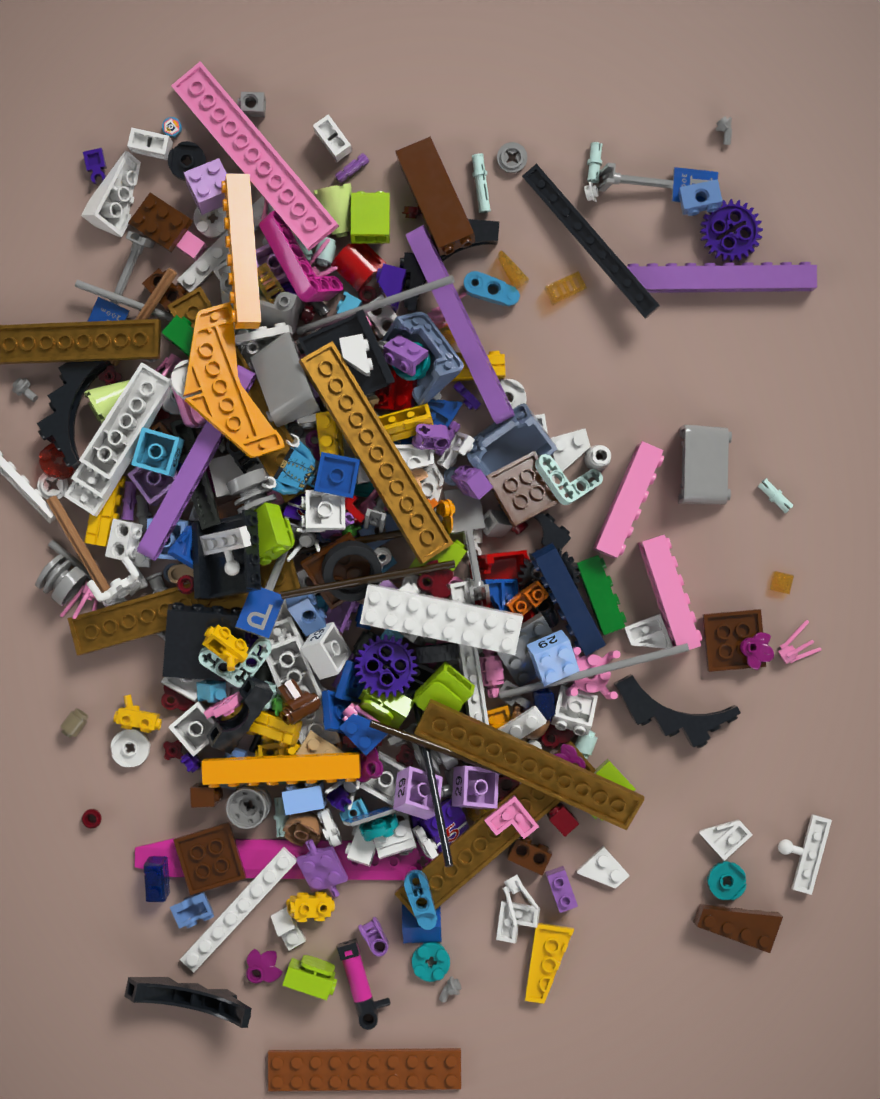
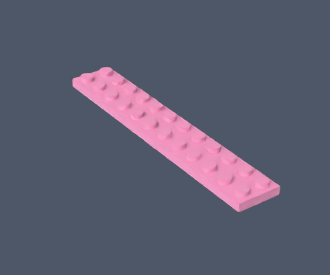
(255, 156)

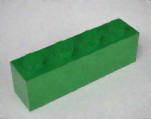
(179, 333)
(600, 595)

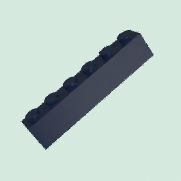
(568, 599)

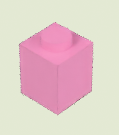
(191, 246)

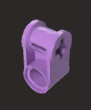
(433, 436)
(374, 935)

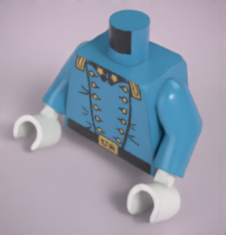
(295, 470)

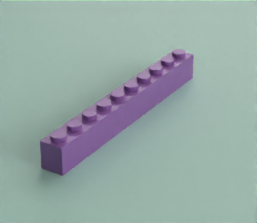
(726, 277)

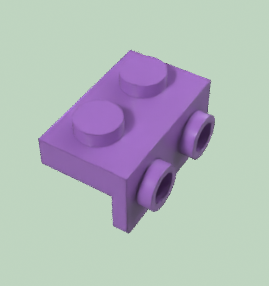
(404, 354)
(341, 614)

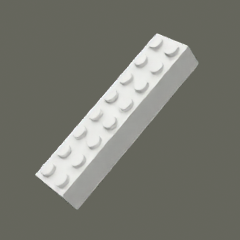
(441, 619)

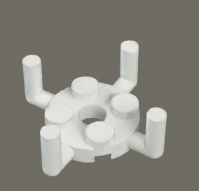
(120, 588)

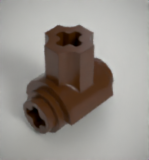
(296, 703)

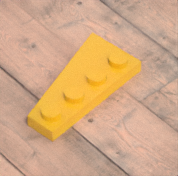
(546, 954)

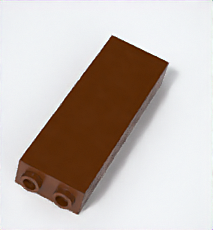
(435, 196)

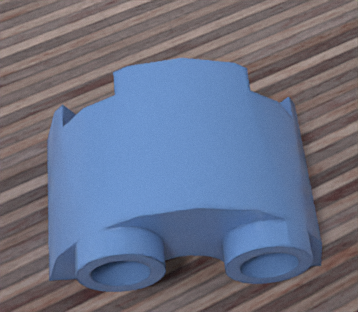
(192, 909)

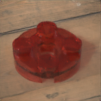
(51, 469)

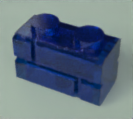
(544, 701)
(156, 879)

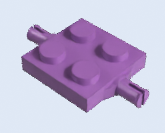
(322, 868)

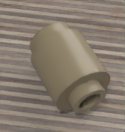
(74, 723)

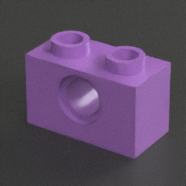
(471, 481)
(561, 889)

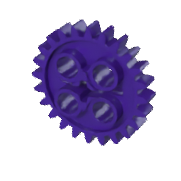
(739, 244)
(398, 654)

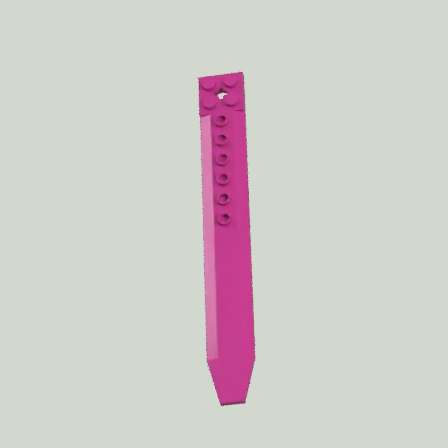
(259, 852)

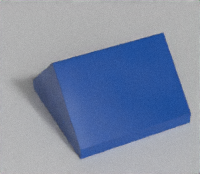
(416, 934)

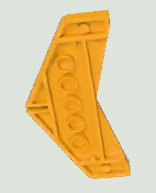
(222, 397)

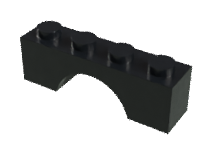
(551, 532)
(227, 734)

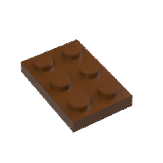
(160, 222)

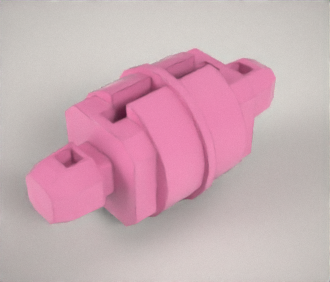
(491, 672)

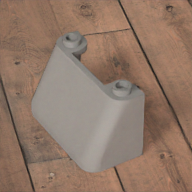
(285, 309)
(283, 381)
(704, 465)

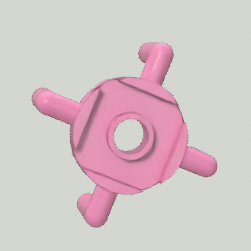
(599, 681)

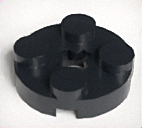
(179, 153)

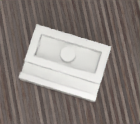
(399, 842)

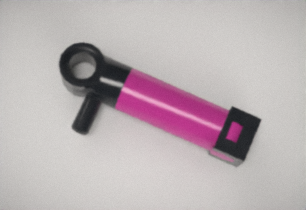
(350, 956)

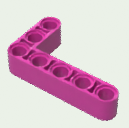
(294, 263)

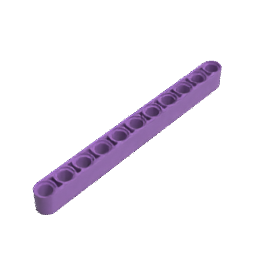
(460, 326)
(186, 482)

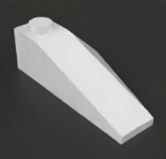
(112, 200)

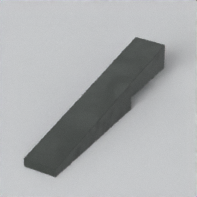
(203, 495)

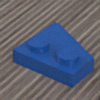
(443, 411)
(501, 591)

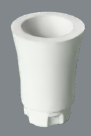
(591, 460)

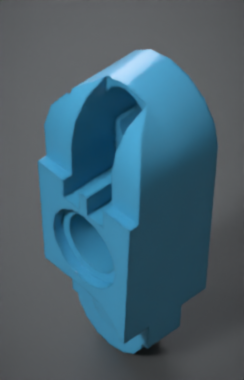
(506, 295)
(425, 914)

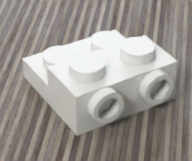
(323, 512)
(574, 711)

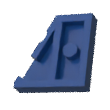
(182, 547)
(360, 733)

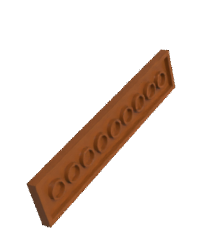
(364, 1069)

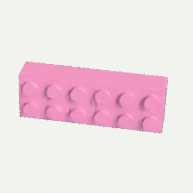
(628, 499)
(669, 592)

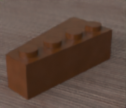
(745, 926)

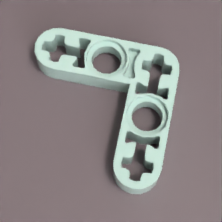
(569, 488)
(230, 676)

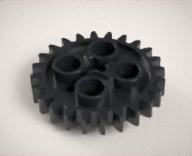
(527, 572)

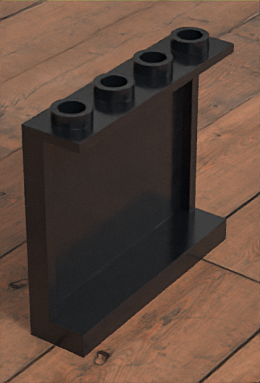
(352, 325)
(208, 570)
(185, 637)

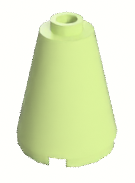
(338, 204)
(104, 398)

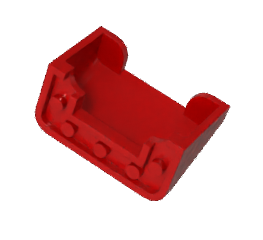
(501, 566)

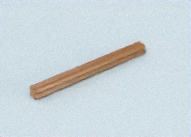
(154, 299)
(77, 543)

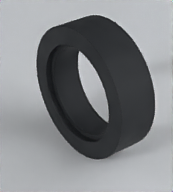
(341, 550)

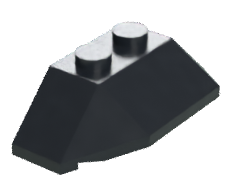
(422, 670)

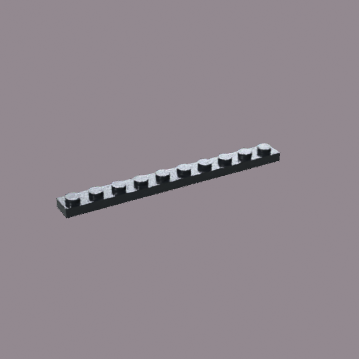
(591, 241)

